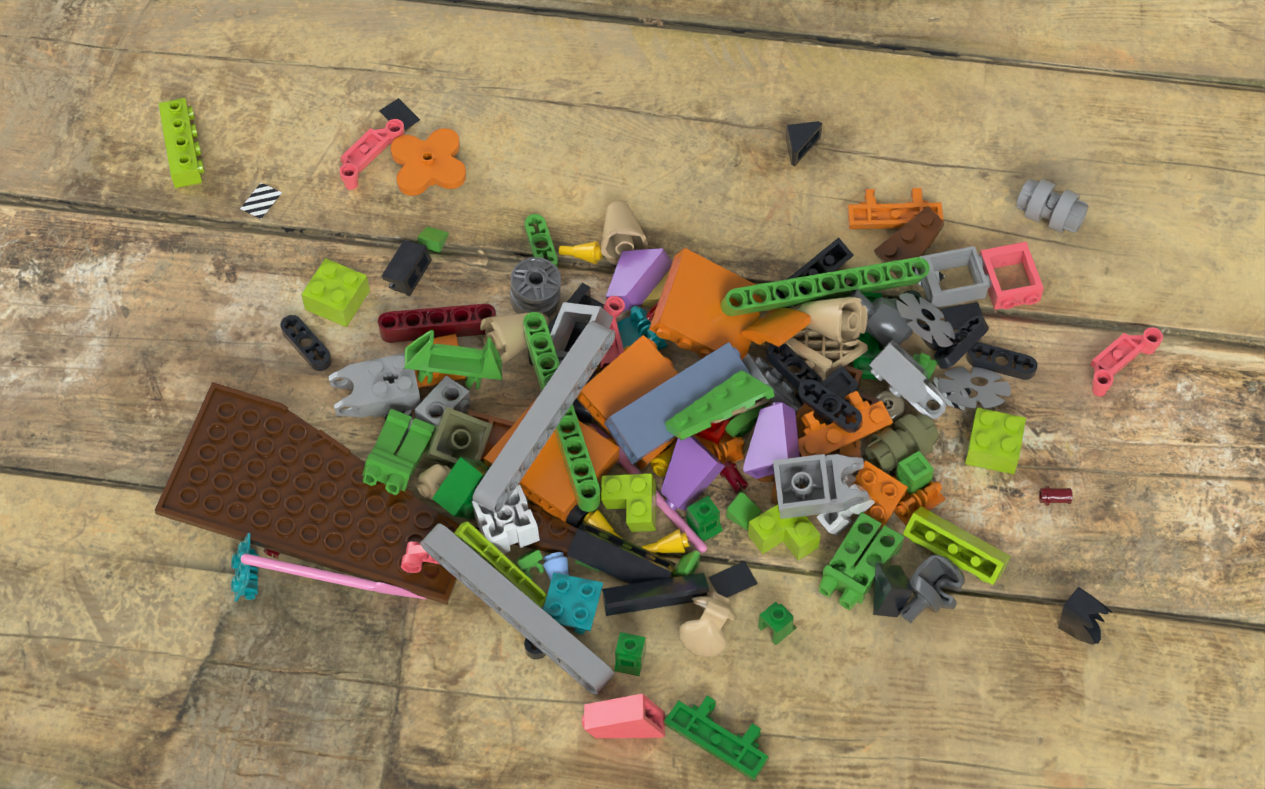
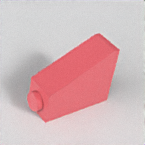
(624, 718)

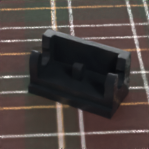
(407, 267)

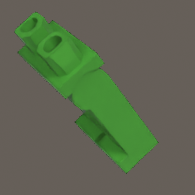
(394, 469)
(856, 559)

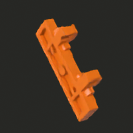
(888, 216)
(826, 439)

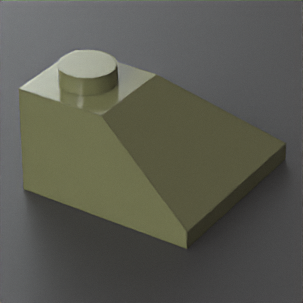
(458, 437)

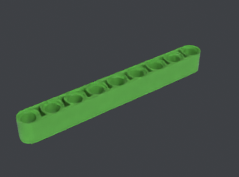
(816, 292)
(567, 441)

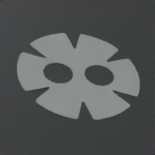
(937, 327)
(986, 393)

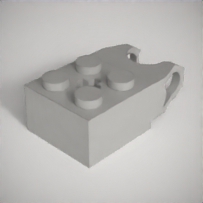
(907, 379)
(376, 387)
(823, 484)

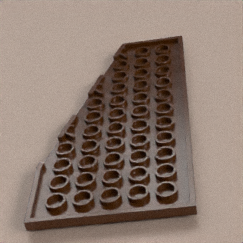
(297, 494)

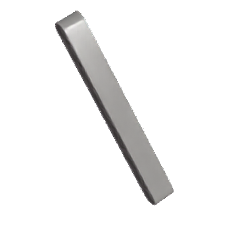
(544, 417)
(517, 609)

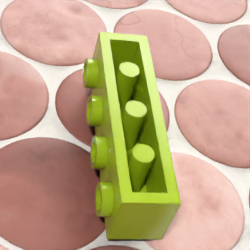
(180, 142)
(957, 545)

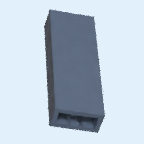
(641, 425)

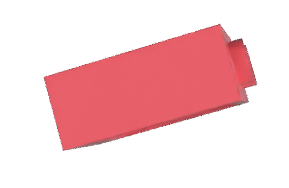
(1007, 256)

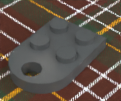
(782, 389)

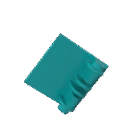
(637, 325)
(246, 576)
(573, 601)

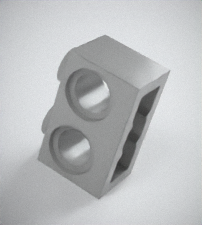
(439, 399)

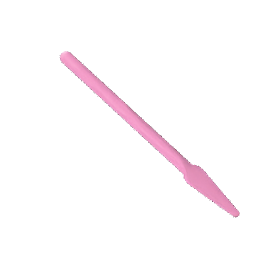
(668, 511)
(325, 575)

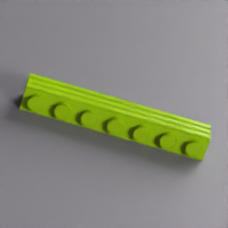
(500, 562)

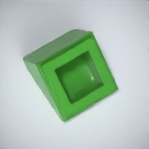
(433, 238)
(742, 511)
(687, 564)

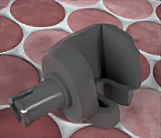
(884, 320)
(928, 583)

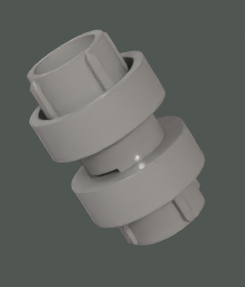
(1064, 209)

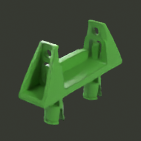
(454, 360)

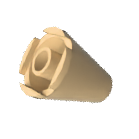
(621, 232)
(837, 318)
(507, 333)

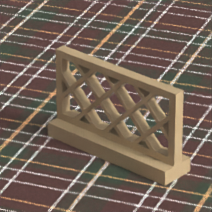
(818, 359)

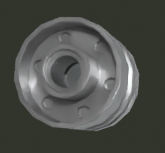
(535, 286)

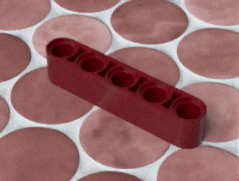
(426, 319)

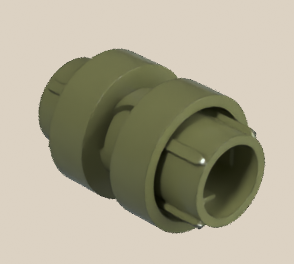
(907, 437)

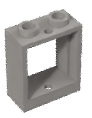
(954, 259)
(566, 320)

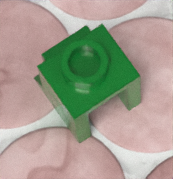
(704, 518)
(779, 620)
(630, 654)

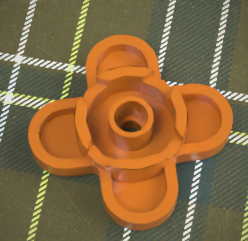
(428, 162)

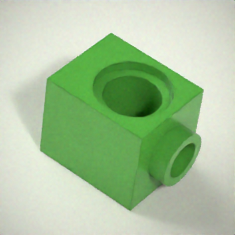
(914, 472)

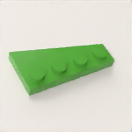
(718, 404)

